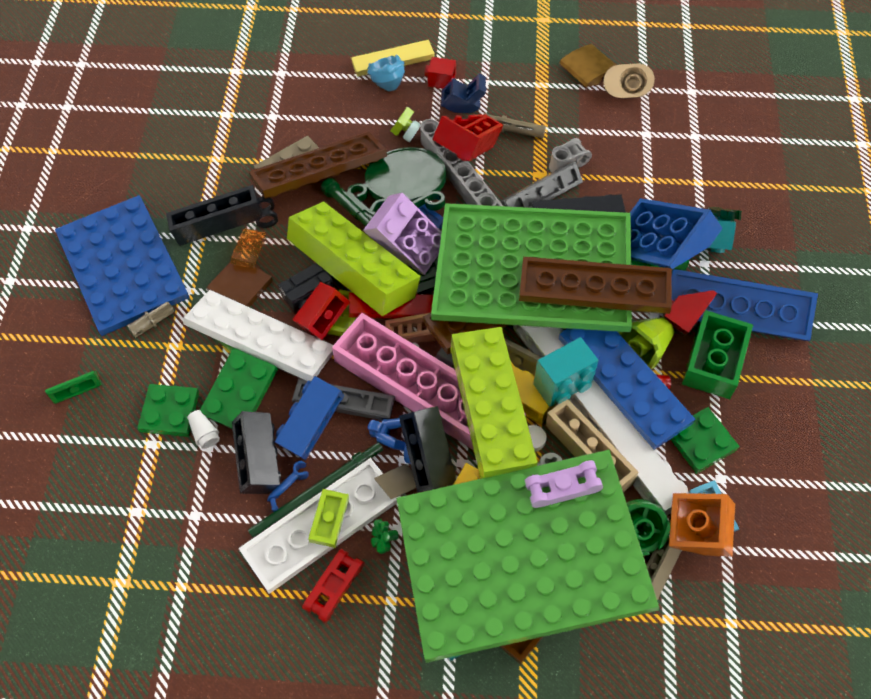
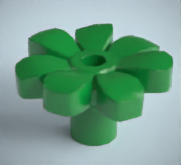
(383, 536)

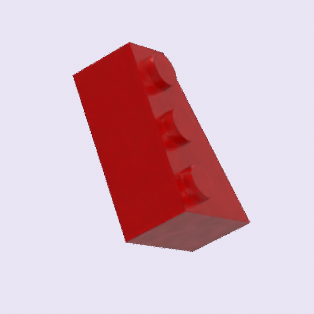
(468, 136)

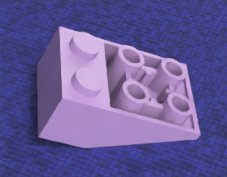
(405, 232)

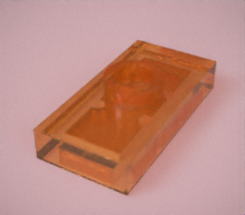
(248, 248)

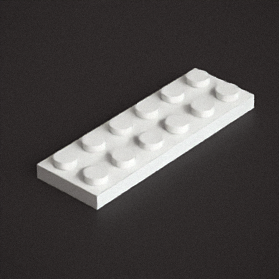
(259, 335)
(285, 547)

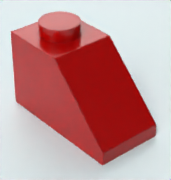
(688, 309)

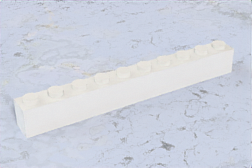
(655, 477)

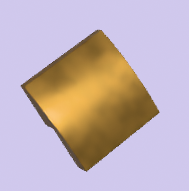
(587, 64)

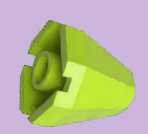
(649, 339)

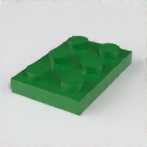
(238, 387)

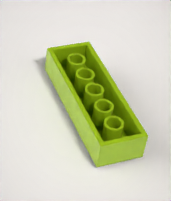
(353, 258)
(492, 402)

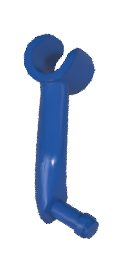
(287, 483)

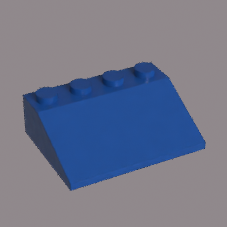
(670, 232)

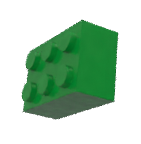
(717, 354)

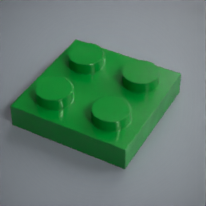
(167, 410)
(704, 441)

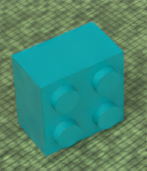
(565, 372)

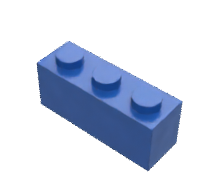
(309, 417)

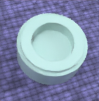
(413, 128)

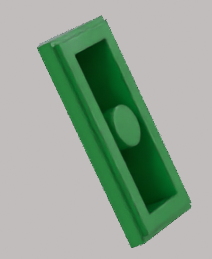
(74, 387)

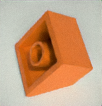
(702, 523)

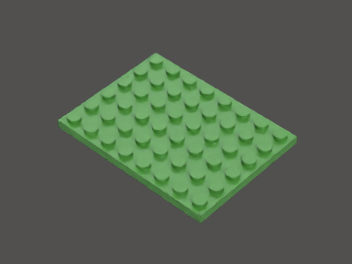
(484, 260)
(508, 572)

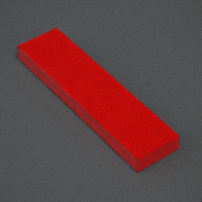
(419, 305)

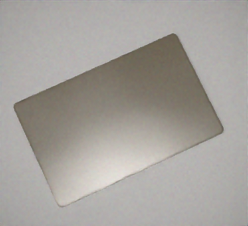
(397, 481)

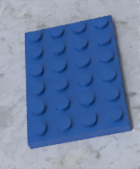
(121, 264)

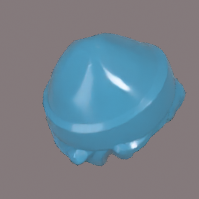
(387, 72)

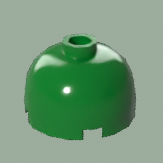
(649, 524)

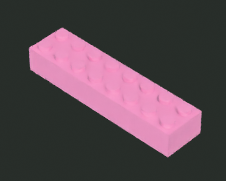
(404, 372)

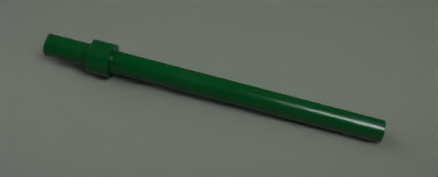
(280, 513)

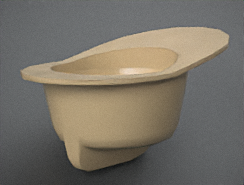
(629, 80)

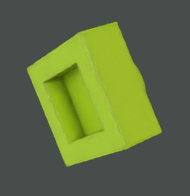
(403, 122)

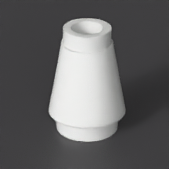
(203, 430)

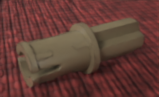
(150, 319)

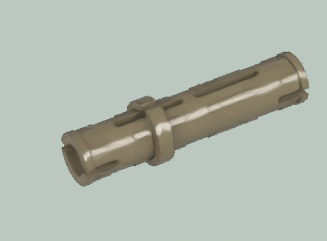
(537, 130)

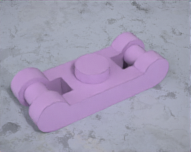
(563, 484)

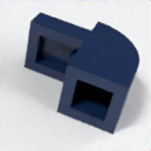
(464, 98)

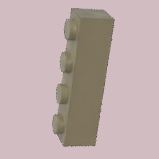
(661, 565)

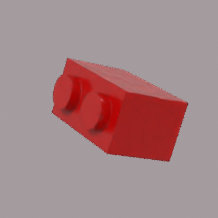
(321, 310)

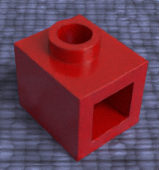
(440, 72)

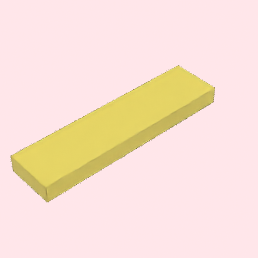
(409, 53)

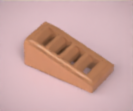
(409, 322)

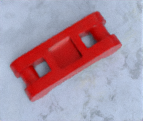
(333, 585)

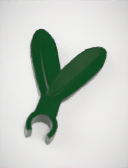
(727, 214)

